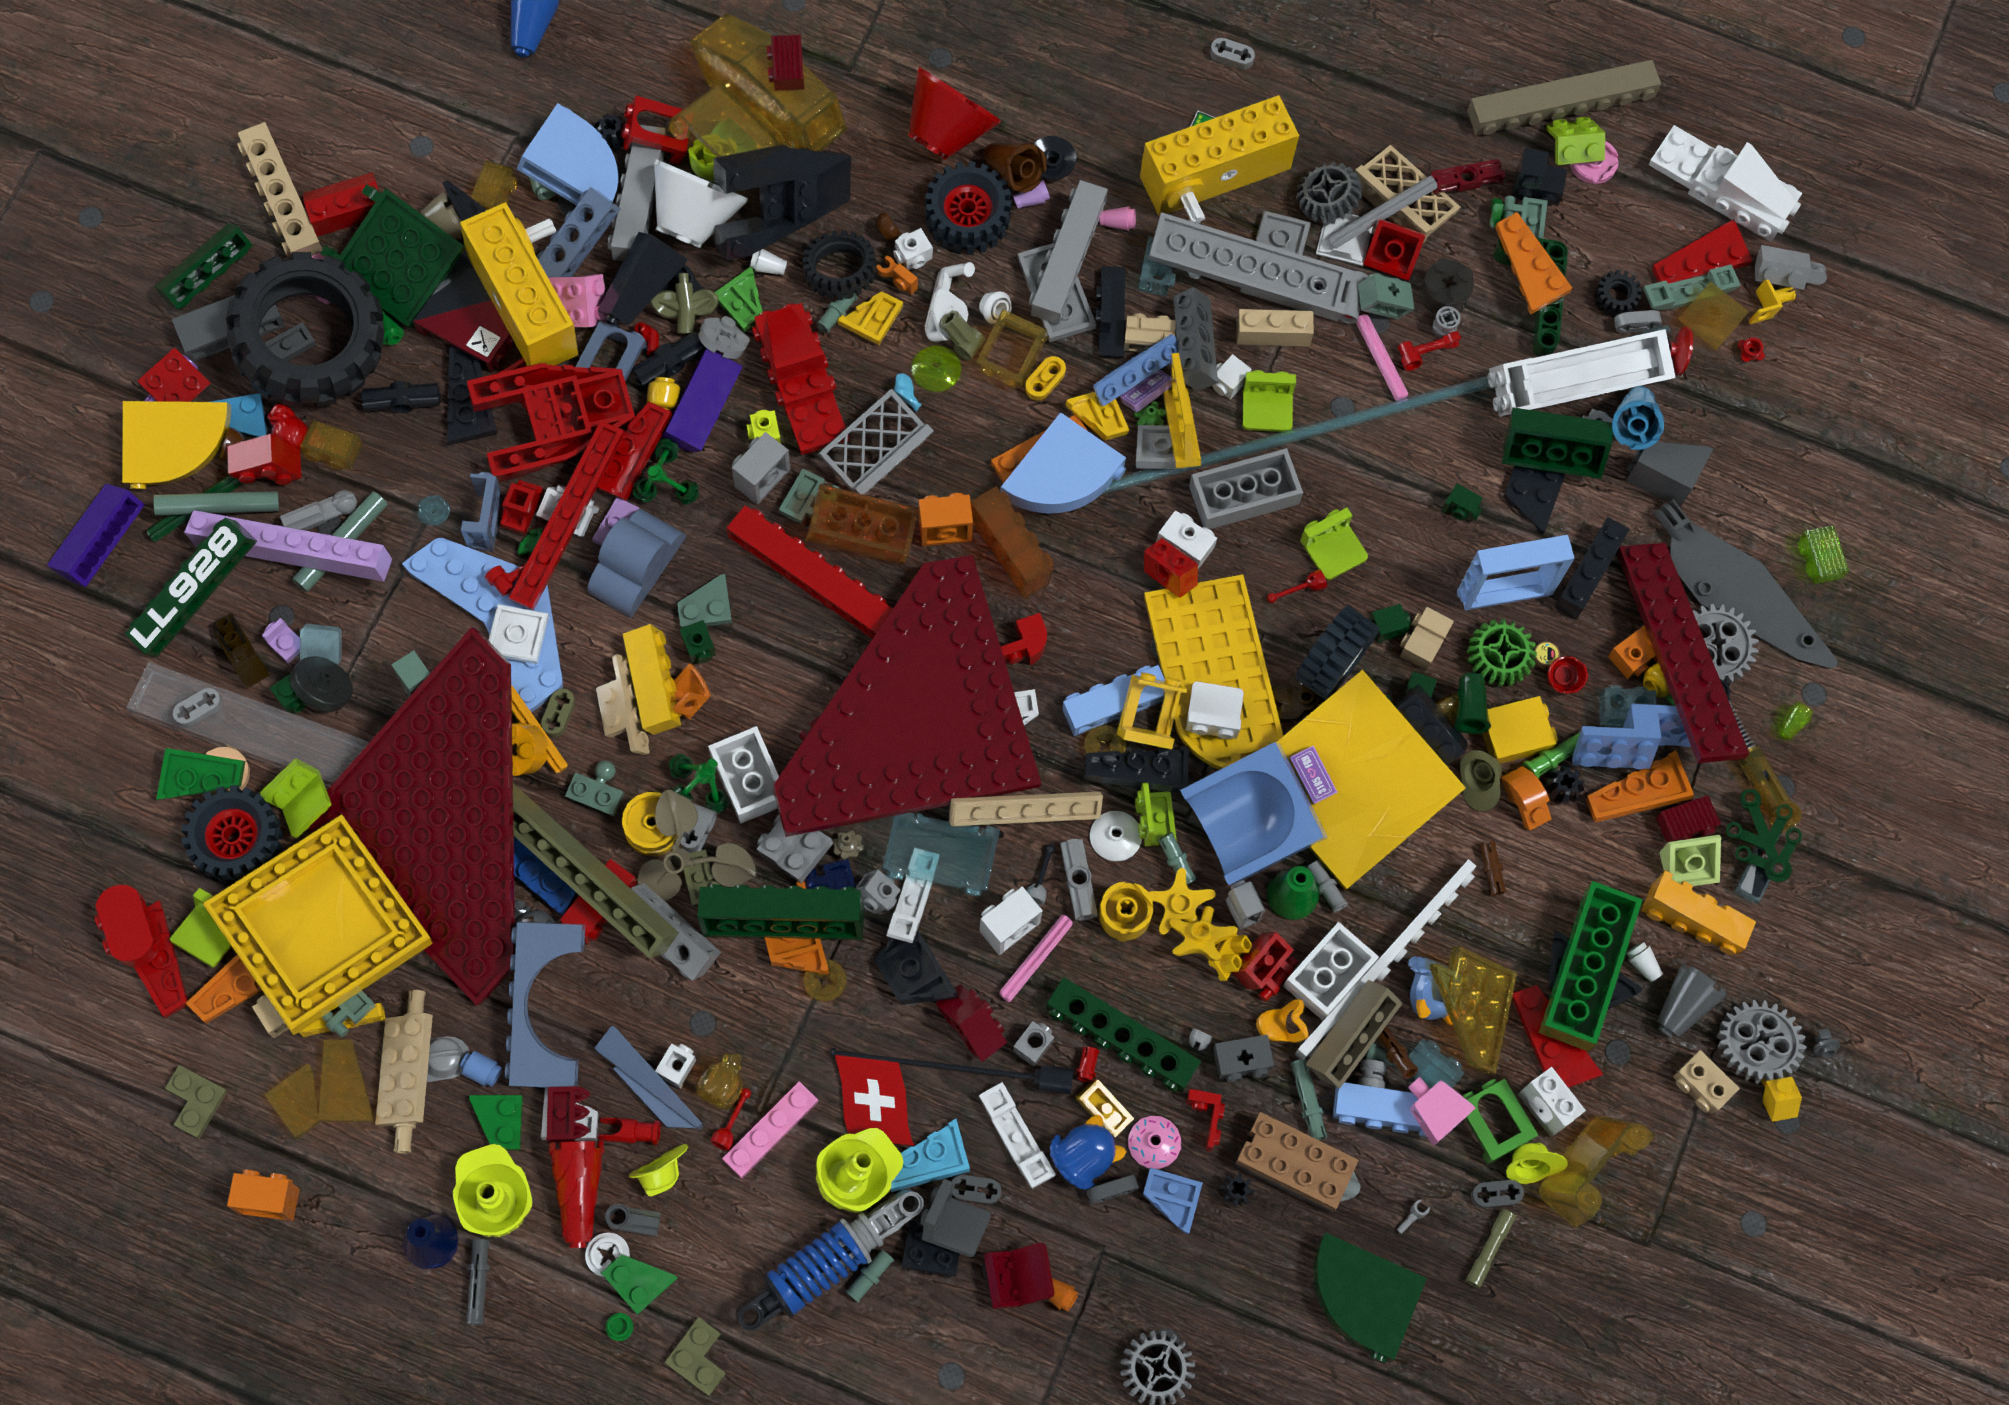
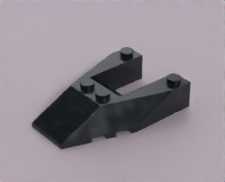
(794, 192)

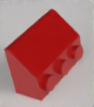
(339, 204)

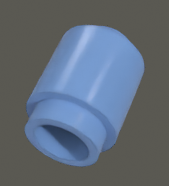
(480, 1068)

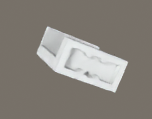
(1554, 1099)

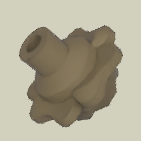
(847, 845)

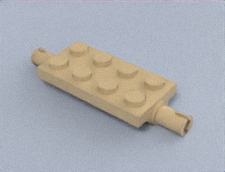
(404, 1071)

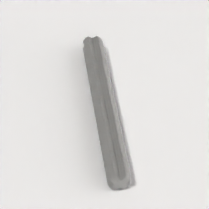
(1382, 212)

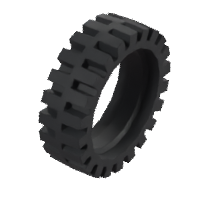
(833, 244)

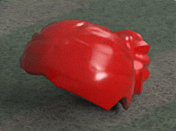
(287, 425)

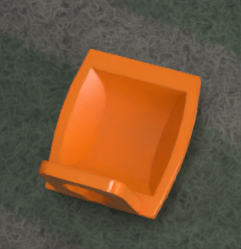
(690, 691)

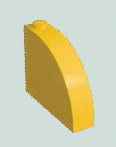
(170, 440)

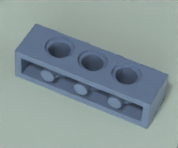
(589, 233)

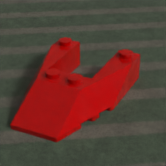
(562, 408)

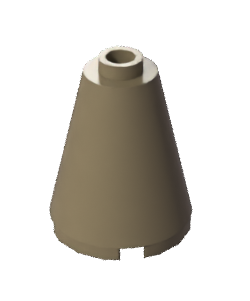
(444, 214)

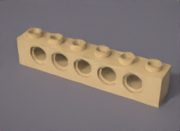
(258, 140)

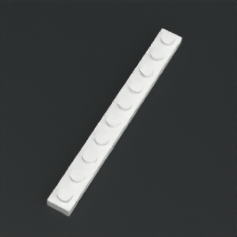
(1394, 952)

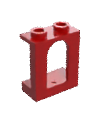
(635, 133)

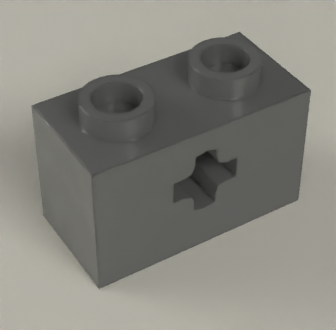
(1253, 1048)

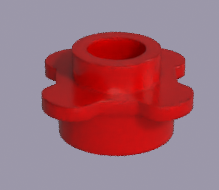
(1754, 344)

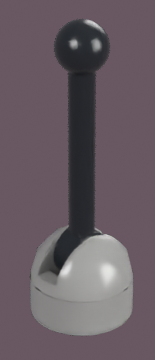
(1038, 891)

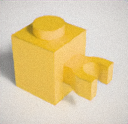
(1781, 1098)

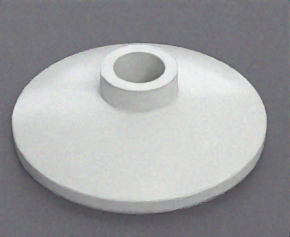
(1111, 847)

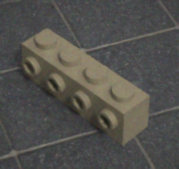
(1354, 1033)

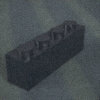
(1592, 568)

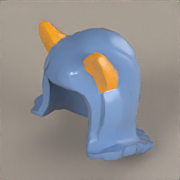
(1424, 992)

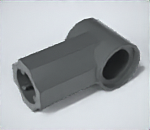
(636, 1221)

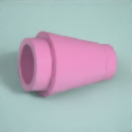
(1119, 218)

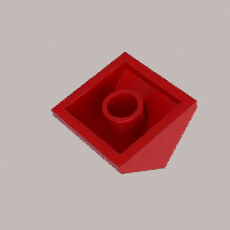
(1394, 249)

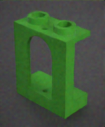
(1483, 1134)

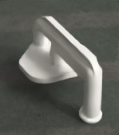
(944, 301)

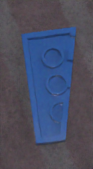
(542, 879)

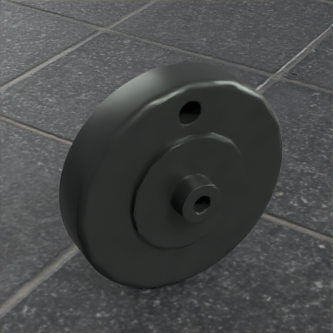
(321, 684)

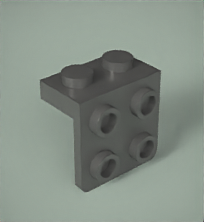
(953, 1222)

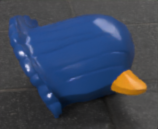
(1085, 1153)

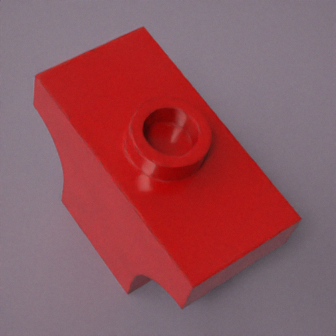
(520, 506)

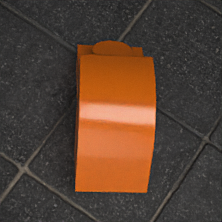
(1529, 795)

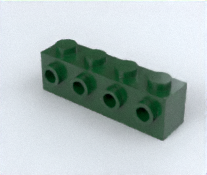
(203, 266)

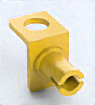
(1771, 301)

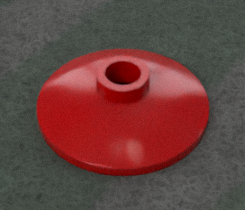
(1681, 350)

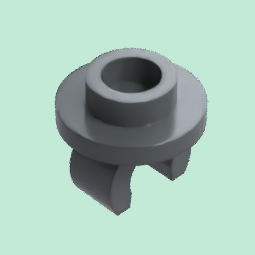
(1825, 1045)

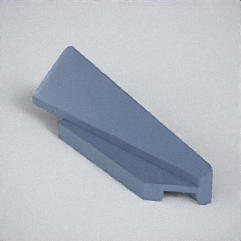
(646, 1082)

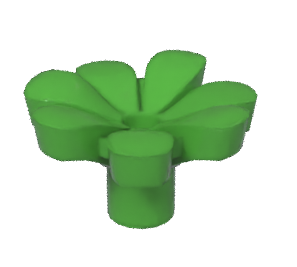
(1150, 415)

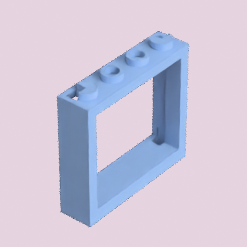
(1551, 554)

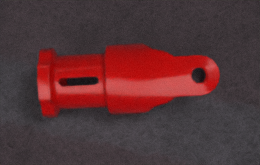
(632, 1131)

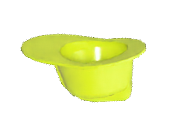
(1533, 1163)
(661, 1172)

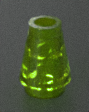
(1795, 720)

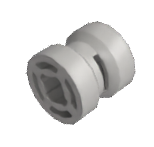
(1443, 327)
(1372, 1073)

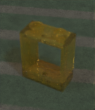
(1020, 325)

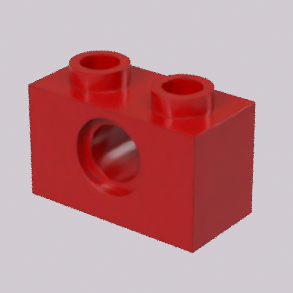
(1170, 568)

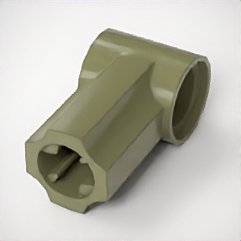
(966, 338)

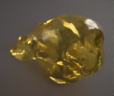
(722, 1082)

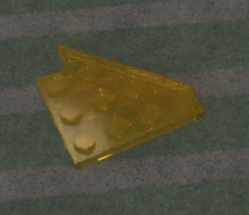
(1478, 1004)

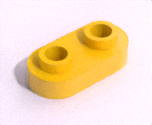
(1044, 379)

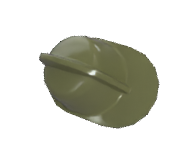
(1482, 780)

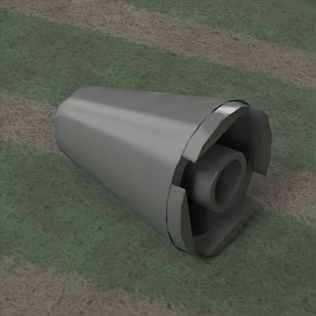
(1688, 1001)

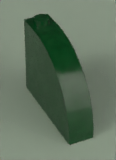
(1365, 1296)

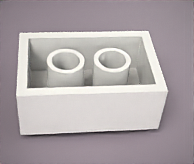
(746, 773)
(1330, 971)

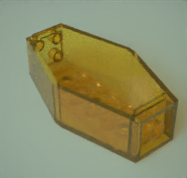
(738, 55)

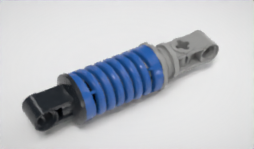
(842, 1248)

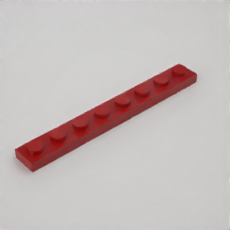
(566, 515)

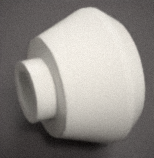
(992, 305)

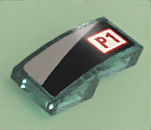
(1753, 880)

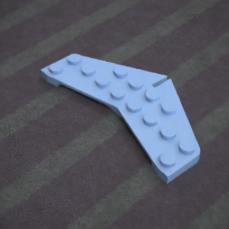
(459, 576)

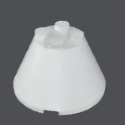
(690, 205)

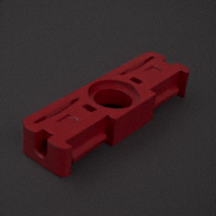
(1481, 172)

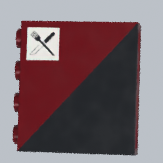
(466, 316)

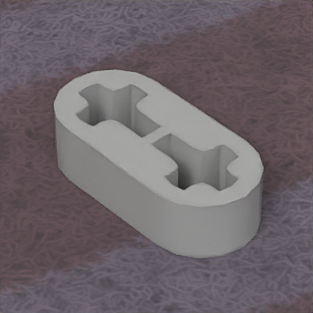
(1232, 53)
(1637, 321)
(196, 706)

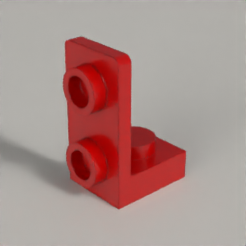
(1202, 1102)

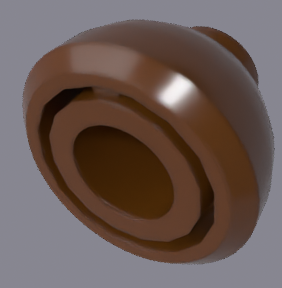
(232, 437)

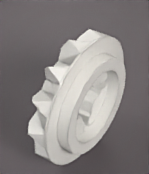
(604, 1242)

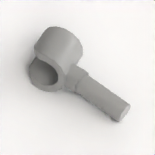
(1415, 1214)

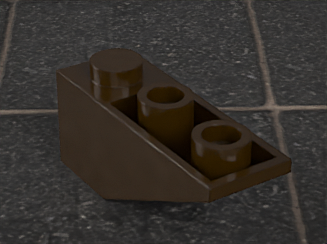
(239, 650)

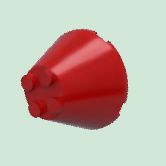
(944, 117)

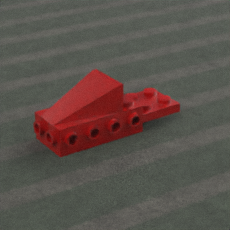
(799, 375)

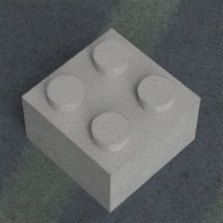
(760, 467)

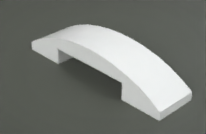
(909, 909)
(1016, 1136)

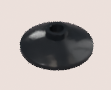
(1061, 152)

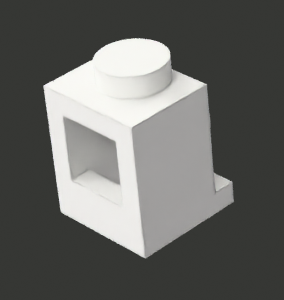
(676, 1054)

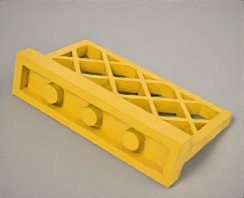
(1180, 419)

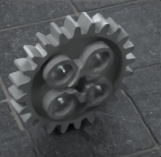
(1739, 643)
(1771, 1061)

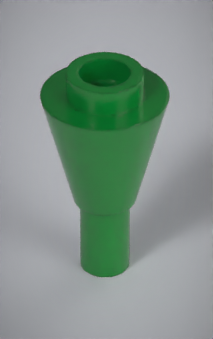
(393, 332)

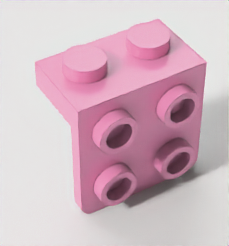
(581, 298)

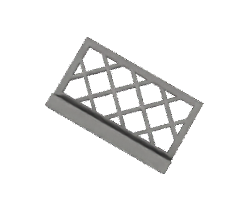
(891, 459)

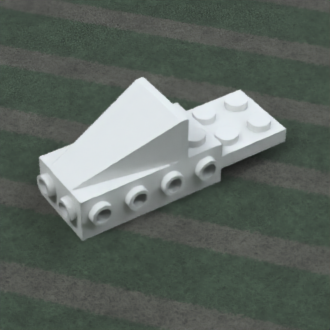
(1731, 184)

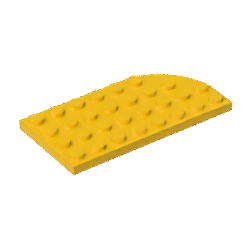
(1215, 641)

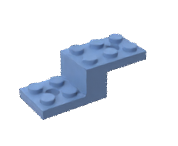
(1633, 744)

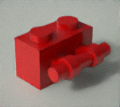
(1263, 961)

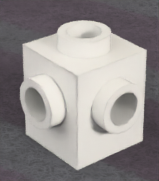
(913, 249)

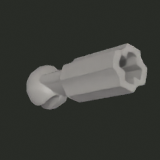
(319, 512)

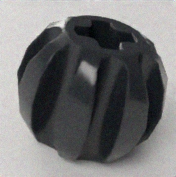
(611, 129)
(1564, 777)

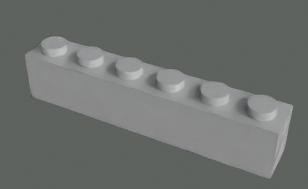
(637, 196)
(1069, 251)

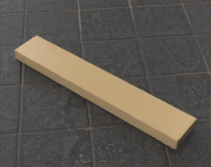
(1025, 808)

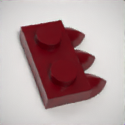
(564, 1112)

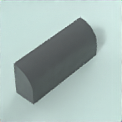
(205, 329)

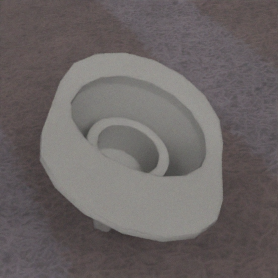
(445, 1058)

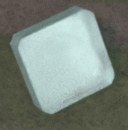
(321, 642)

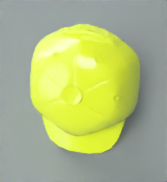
(857, 1169)
(490, 1192)

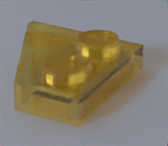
(296, 1101)

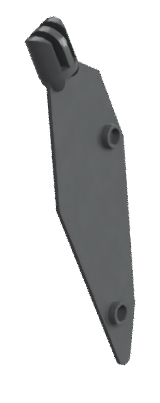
(1728, 576)

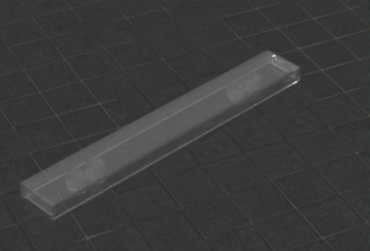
(246, 724)

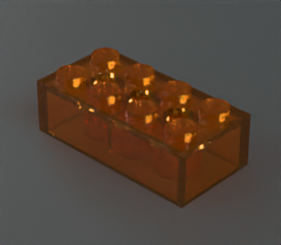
(875, 515)
(1011, 542)

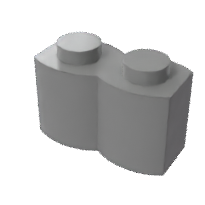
(1245, 904)

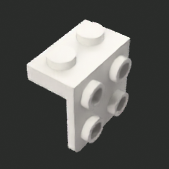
(1215, 710)

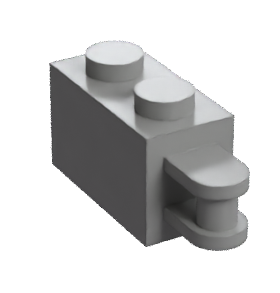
(1788, 268)

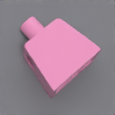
(1438, 1108)

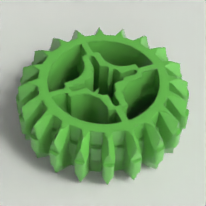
(1481, 654)

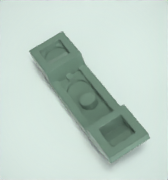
(1684, 292)

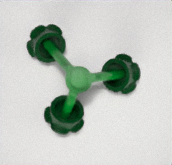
(646, 488)
(683, 766)

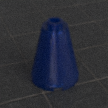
(430, 1241)

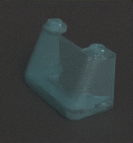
(941, 853)

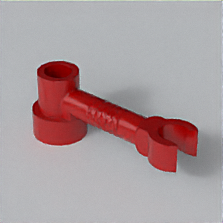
(1411, 355)
(501, 580)

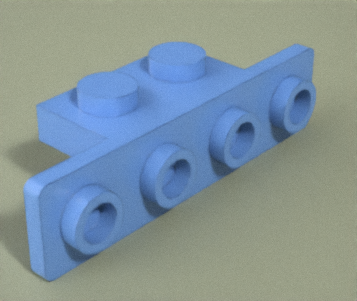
(1135, 370)

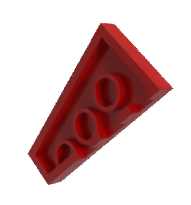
(1714, 250)
(634, 450)
(163, 974)
(1568, 1061)

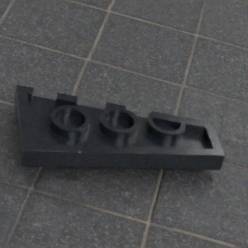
(462, 420)

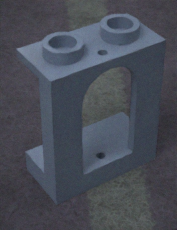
(633, 340)
(482, 534)

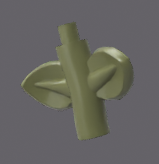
(684, 304)

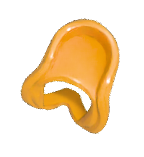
(1274, 1023)

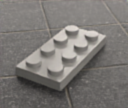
(1077, 314)

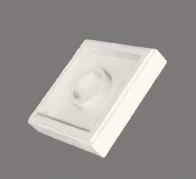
(518, 633)

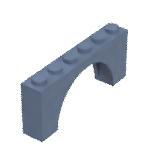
(530, 1059)

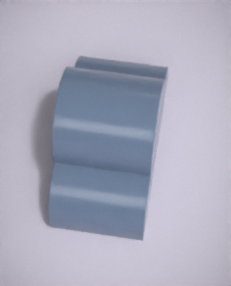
(633, 560)

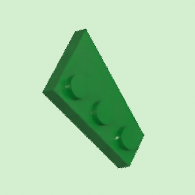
(196, 773)

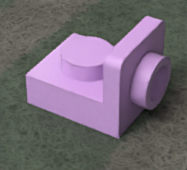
(282, 640)

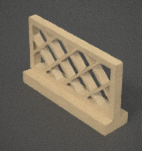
(1377, 193)

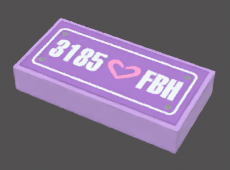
(1146, 391)
(1313, 775)

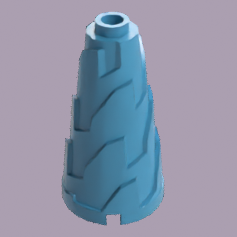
(1638, 419)

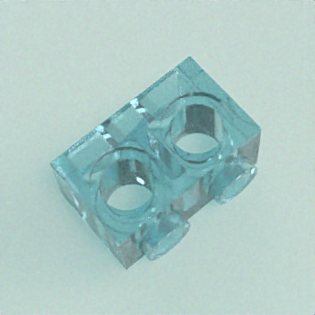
(1152, 268)
(1624, 697)

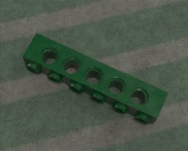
(1116, 1021)

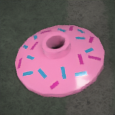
(1154, 1155)

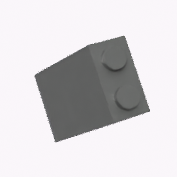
(1668, 469)

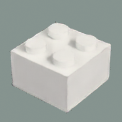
(1010, 919)

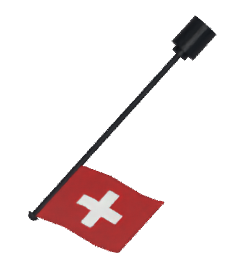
(877, 1094)

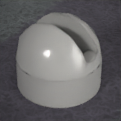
(1200, 1037)

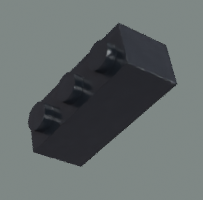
(1432, 724)

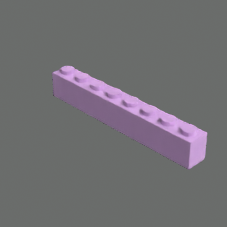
(302, 547)

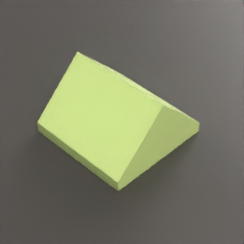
(1693, 860)

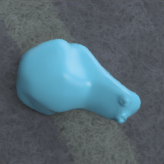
(905, 390)

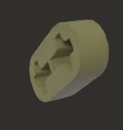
(553, 710)

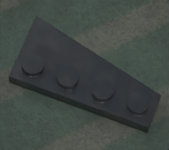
(1160, 768)

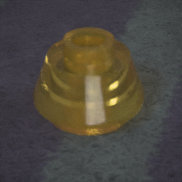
(1448, 706)

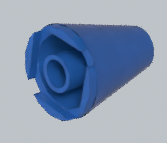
(530, 23)

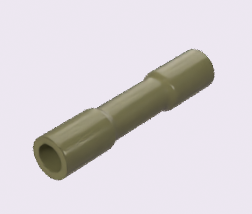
(1483, 1262)

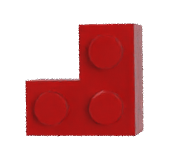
(264, 457)

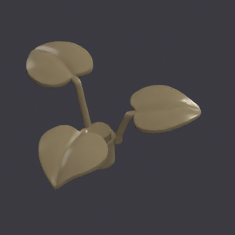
(678, 815)

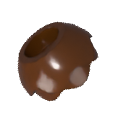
(886, 226)

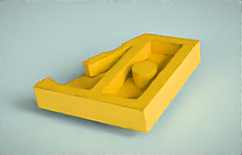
(873, 317)

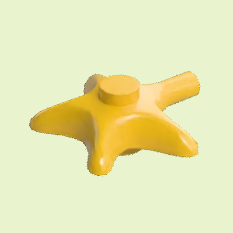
(1180, 901)
(1201, 936)

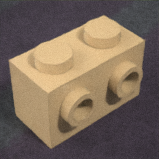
(1705, 1083)

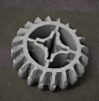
(1146, 1362)

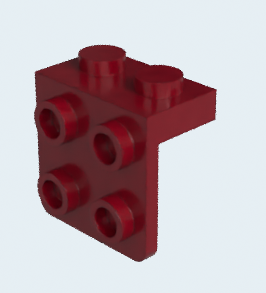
(1019, 1276)

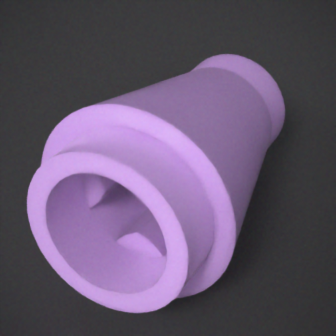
(1033, 197)

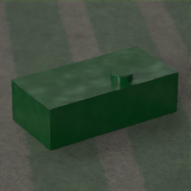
(1557, 443)

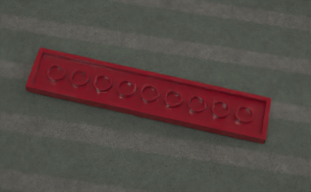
(1682, 653)

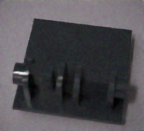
(927, 1256)

